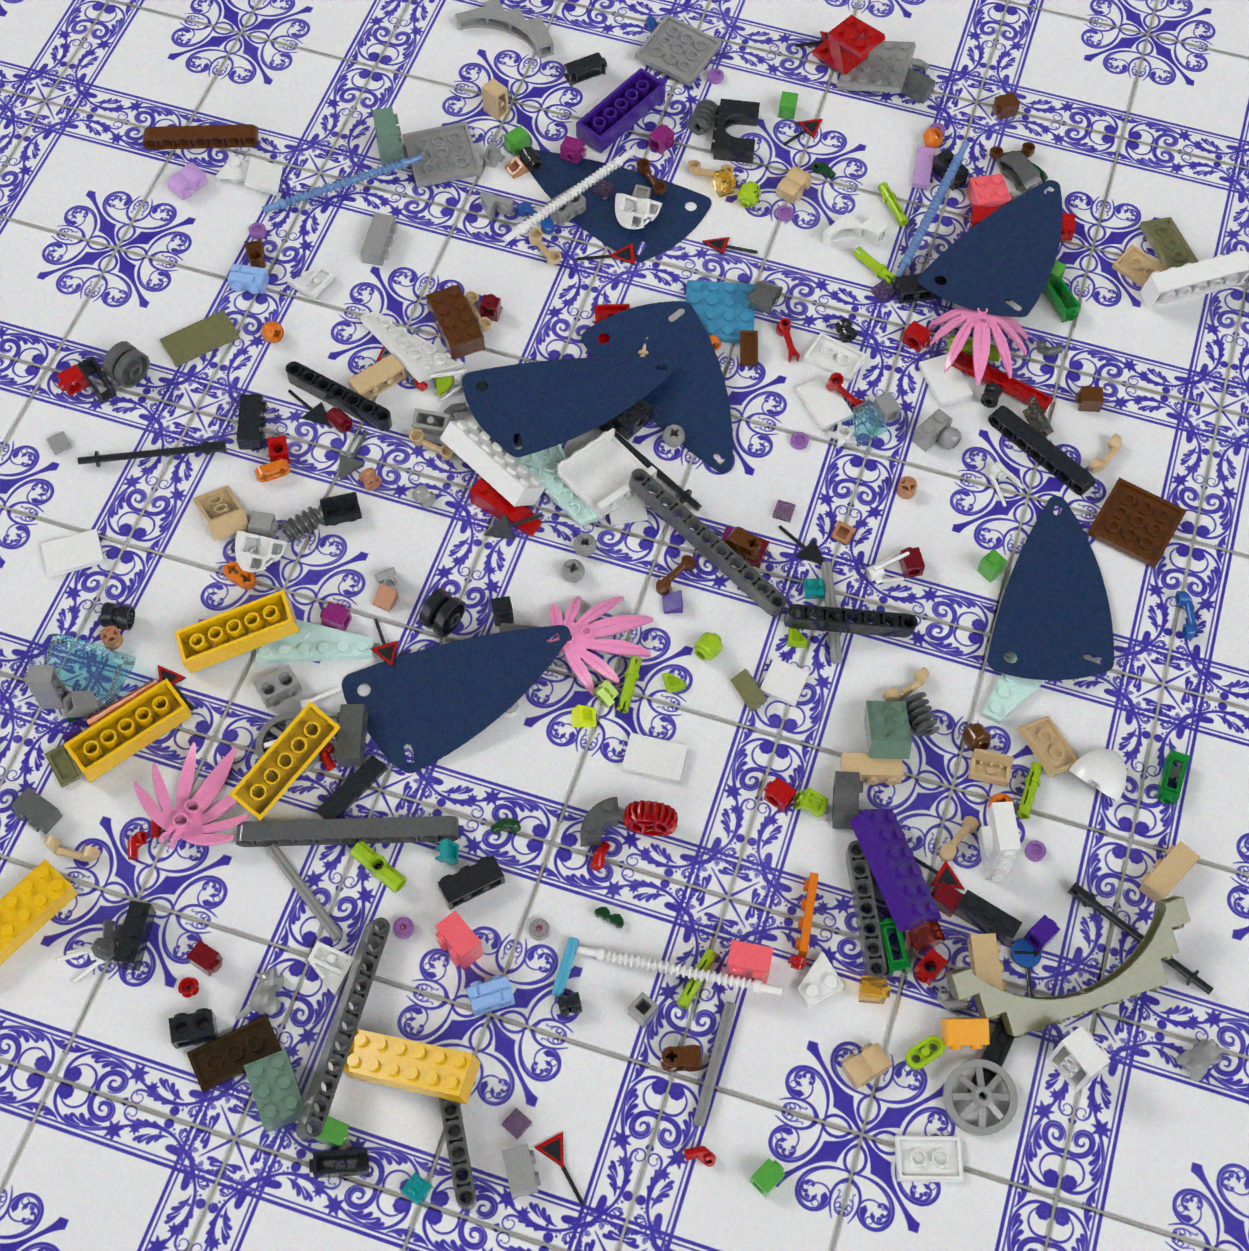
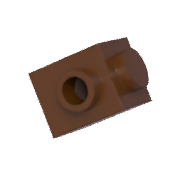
(1006, 106)
(1089, 399)

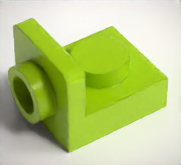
(605, 693)
(811, 802)

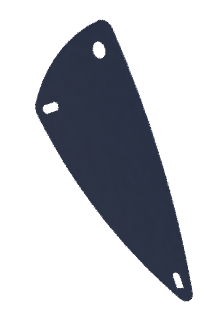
(599, 218)
(1002, 256)
(694, 392)
(559, 397)
(1054, 605)
(449, 691)

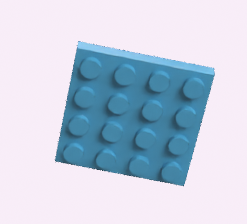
(722, 307)

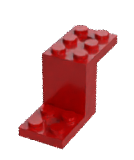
(848, 44)

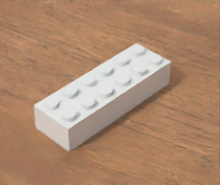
(1195, 279)
(492, 463)

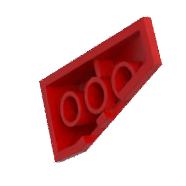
(491, 501)

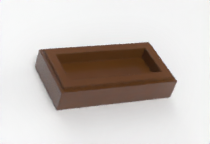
(748, 348)

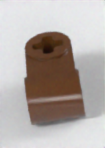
(255, 253)
(743, 542)
(685, 1058)

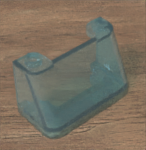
(89, 666)

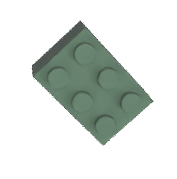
(388, 135)
(887, 730)
(275, 1090)

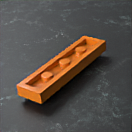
(98, 716)
(807, 906)

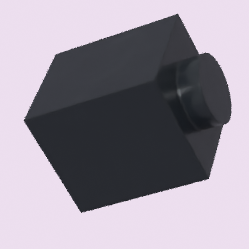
(502, 610)

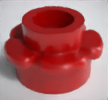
(797, 962)
(188, 981)

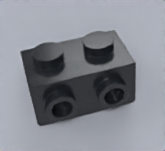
(340, 509)

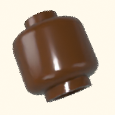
(976, 737)

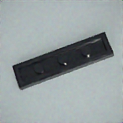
(352, 789)
(995, 1052)

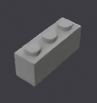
(379, 239)
(46, 686)

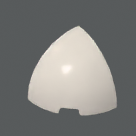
(635, 212)
(257, 551)
(1102, 770)

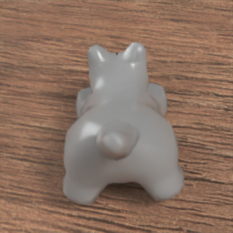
(264, 997)
(1200, 1058)

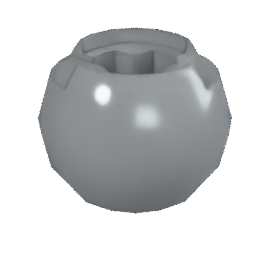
(949, 438)
(674, 441)
(425, 497)
(583, 550)
(568, 566)

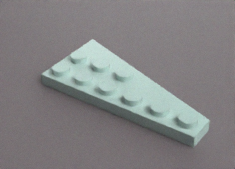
(544, 466)
(316, 644)
(1008, 694)

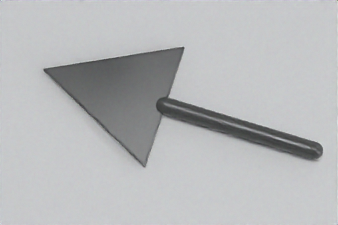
(349, 464)

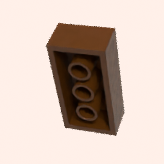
(455, 322)

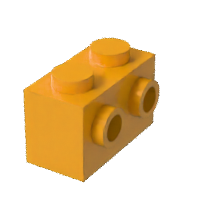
(965, 1031)

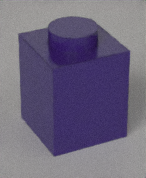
(1042, 933)

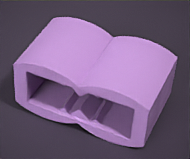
(187, 181)

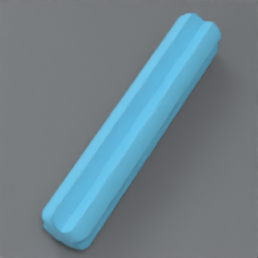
(565, 966)

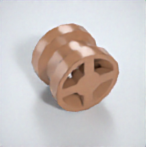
(370, 479)
(910, 484)
(111, 632)

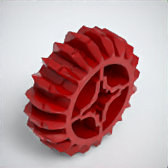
(650, 818)

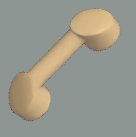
(694, 168)
(535, 239)
(472, 300)
(417, 438)
(1097, 464)
(893, 694)
(948, 850)
(89, 853)

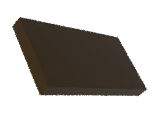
(226, 1056)

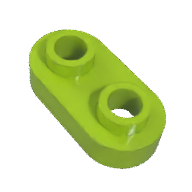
(924, 1053)

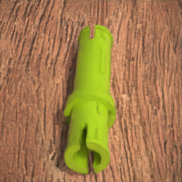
(890, 199)
(879, 269)
(631, 677)
(1032, 783)
(693, 985)

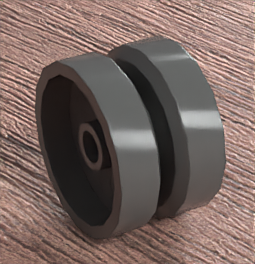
(125, 364)

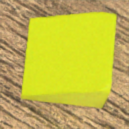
(583, 716)

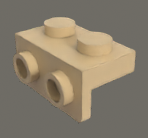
(990, 767)

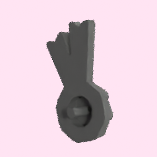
(105, 947)

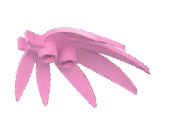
(982, 325)
(585, 635)
(188, 817)

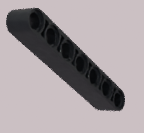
(339, 396)
(1041, 450)
(842, 622)

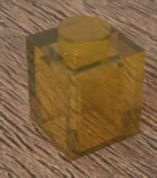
(724, 182)
(873, 989)

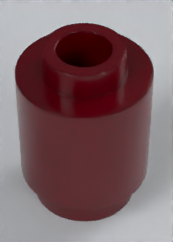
(339, 420)

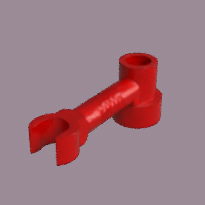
(783, 330)
(835, 382)

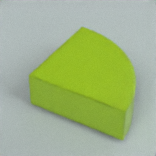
(443, 384)
(796, 639)
(673, 683)

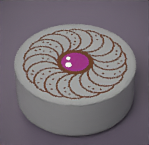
(539, 929)

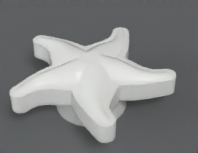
(843, 435)

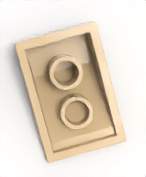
(221, 513)

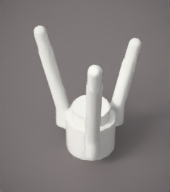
(457, 377)
(1000, 472)
(876, 571)
(314, 700)
(80, 951)

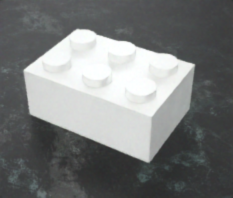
(1079, 1059)

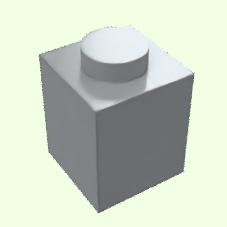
(887, 407)
(263, 524)
(79, 704)
(643, 1009)

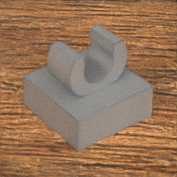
(493, 155)
(386, 575)

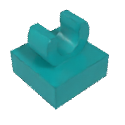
(813, 588)
(448, 852)
(416, 1188)

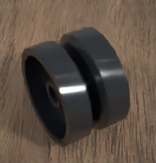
(442, 612)

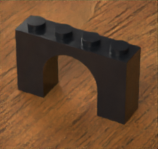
(734, 113)

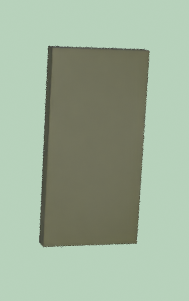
(1167, 242)
(199, 338)

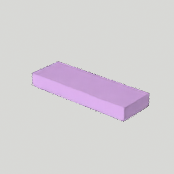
(923, 167)

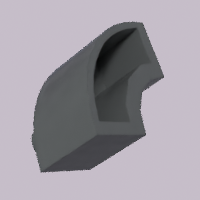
(1019, 170)
(764, 296)
(845, 798)
(598, 820)

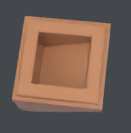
(516, 168)
(843, 532)
(385, 597)

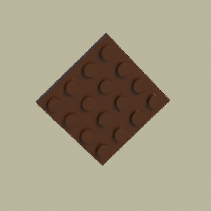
(1136, 522)

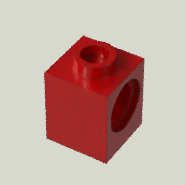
(917, 336)
(71, 380)
(280, 445)
(779, 794)
(933, 959)

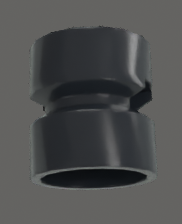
(121, 616)

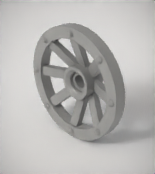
(270, 727)
(976, 1102)

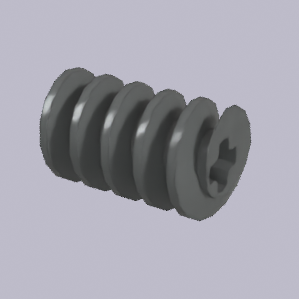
(702, 117)
(302, 523)
(919, 715)

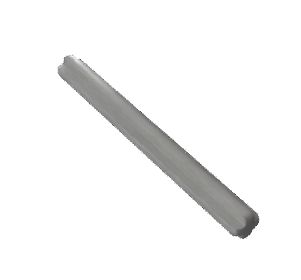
(830, 601)
(304, 891)
(714, 1064)

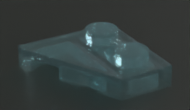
(867, 423)

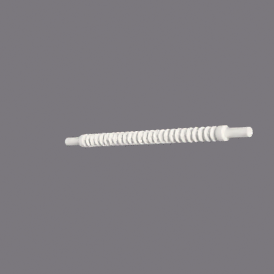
(569, 195)
(757, 985)

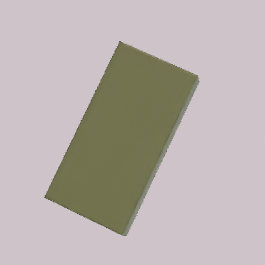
(748, 690)
(62, 766)

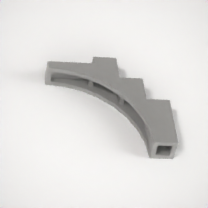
(510, 21)

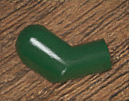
(823, 168)
(504, 823)

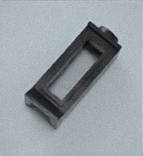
(585, 68)
(89, 367)
(316, 1164)

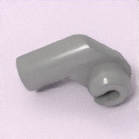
(920, 64)
(948, 1002)

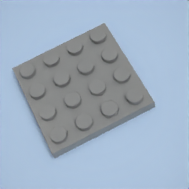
(678, 50)
(882, 70)
(446, 154)

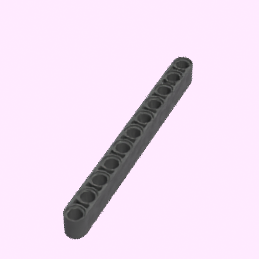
(709, 550)
(347, 831)
(338, 1033)

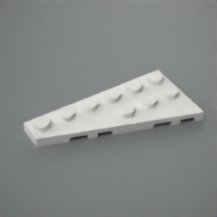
(411, 351)

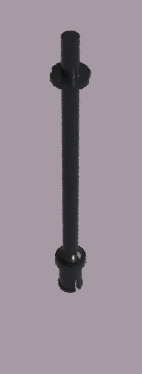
(206, 447)
(685, 496)
(1090, 901)

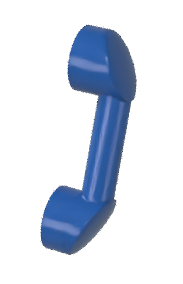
(524, 209)
(1184, 599)

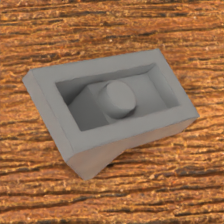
(494, 203)

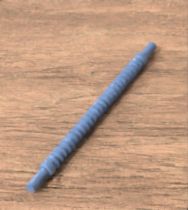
(283, 203)
(932, 209)

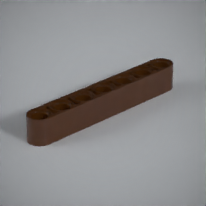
(200, 137)

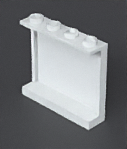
(601, 473)

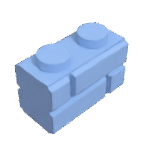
(248, 279)
(490, 994)

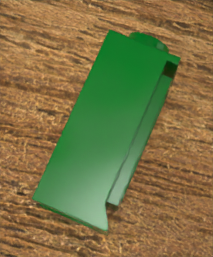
(1059, 296)
(1164, 793)
(894, 965)

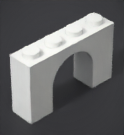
(999, 842)

